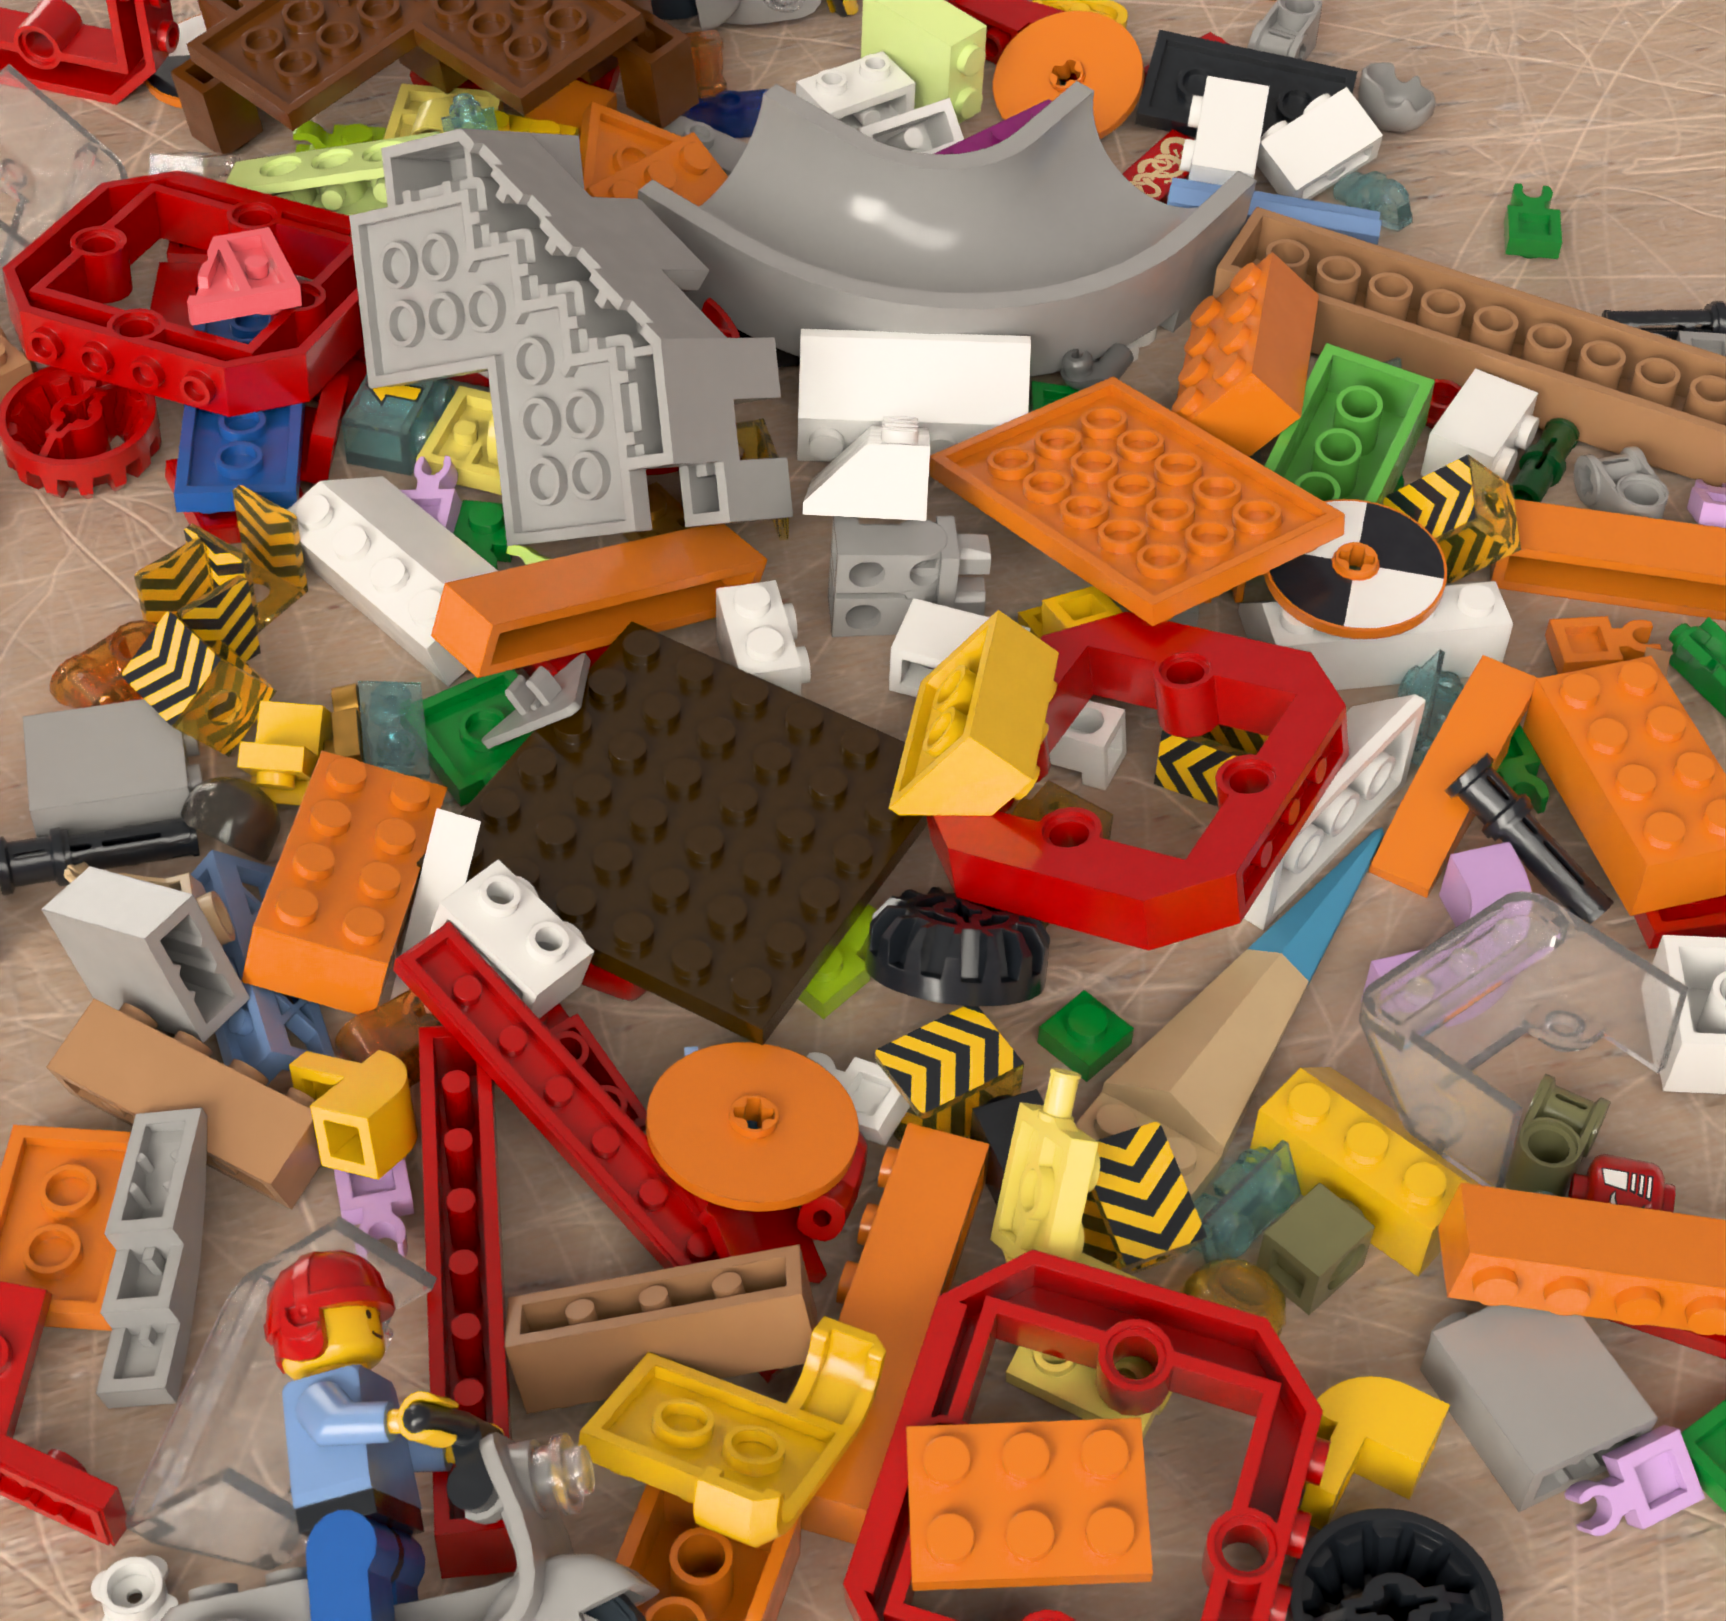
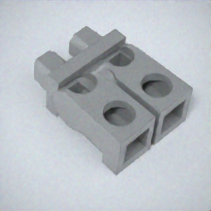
(885, 566)

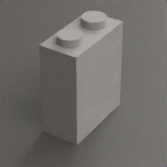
(106, 768)
(147, 950)
(1534, 1396)

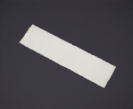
(442, 873)

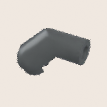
(1084, 372)

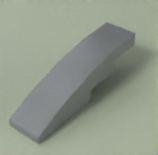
(156, 1260)

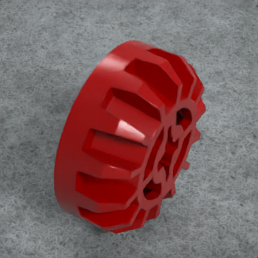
(61, 430)

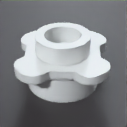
(130, 1577)

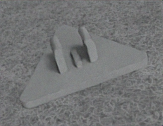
(541, 700)

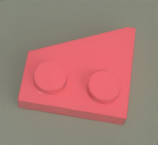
(243, 278)

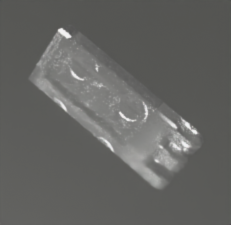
(203, 164)

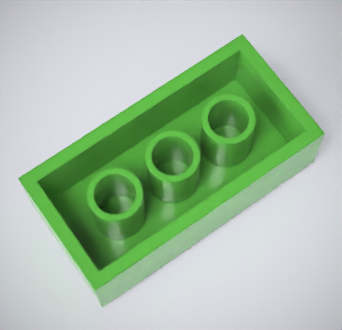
(1353, 428)

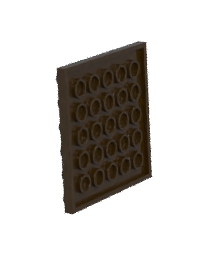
(699, 828)

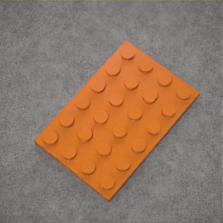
(1136, 499)

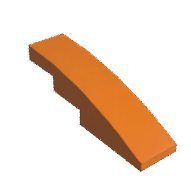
(1428, 819)

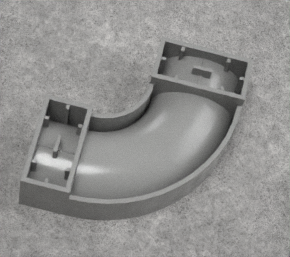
(978, 242)

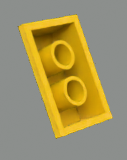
(978, 724)
(1365, 1156)

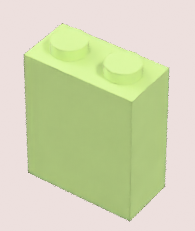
(933, 46)

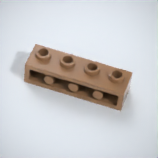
(133, 1069)
(747, 1319)

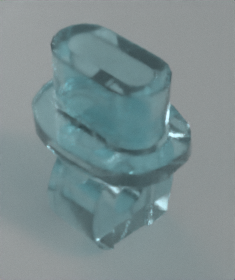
(1376, 193)

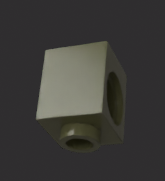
(1315, 1247)

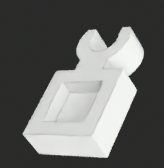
(873, 1095)

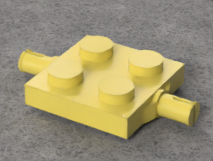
(1047, 1176)

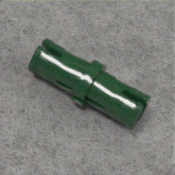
(1545, 462)

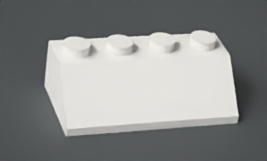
(945, 380)
(876, 475)
(386, 560)
(1464, 626)
(1377, 767)

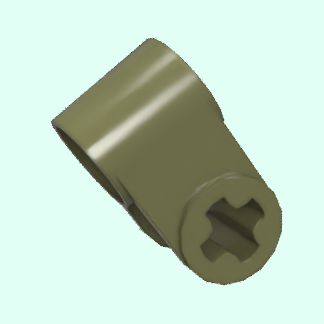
(1554, 1139)

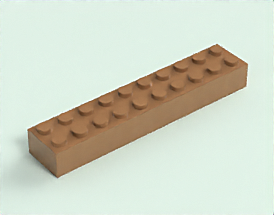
(1442, 323)

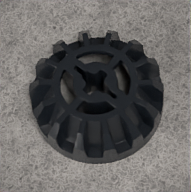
(956, 950)
(1400, 1563)

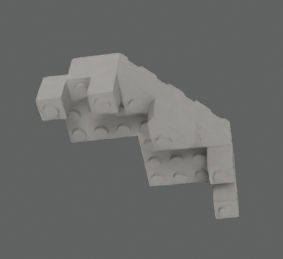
(582, 330)

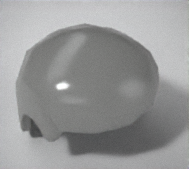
(1394, 103)

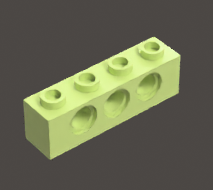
(332, 178)

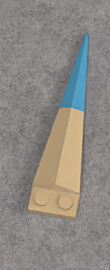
(1215, 1051)

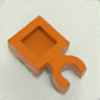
(1593, 642)

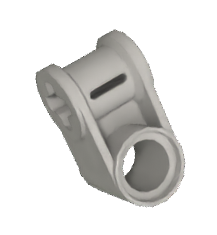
(1288, 29)
(1620, 484)

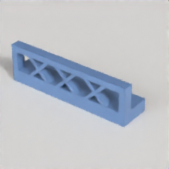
(1347, 220)
(257, 1029)

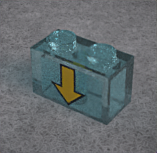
(391, 424)

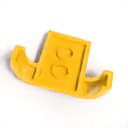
(735, 1451)

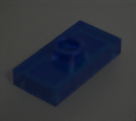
(729, 112)

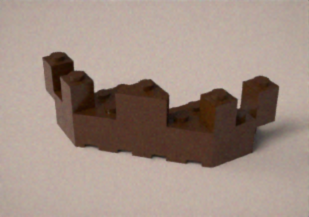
(311, 53)

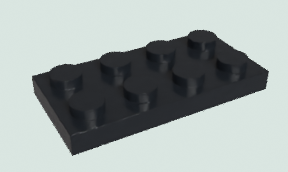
(1184, 62)

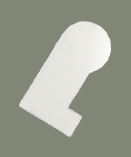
(1093, 744)

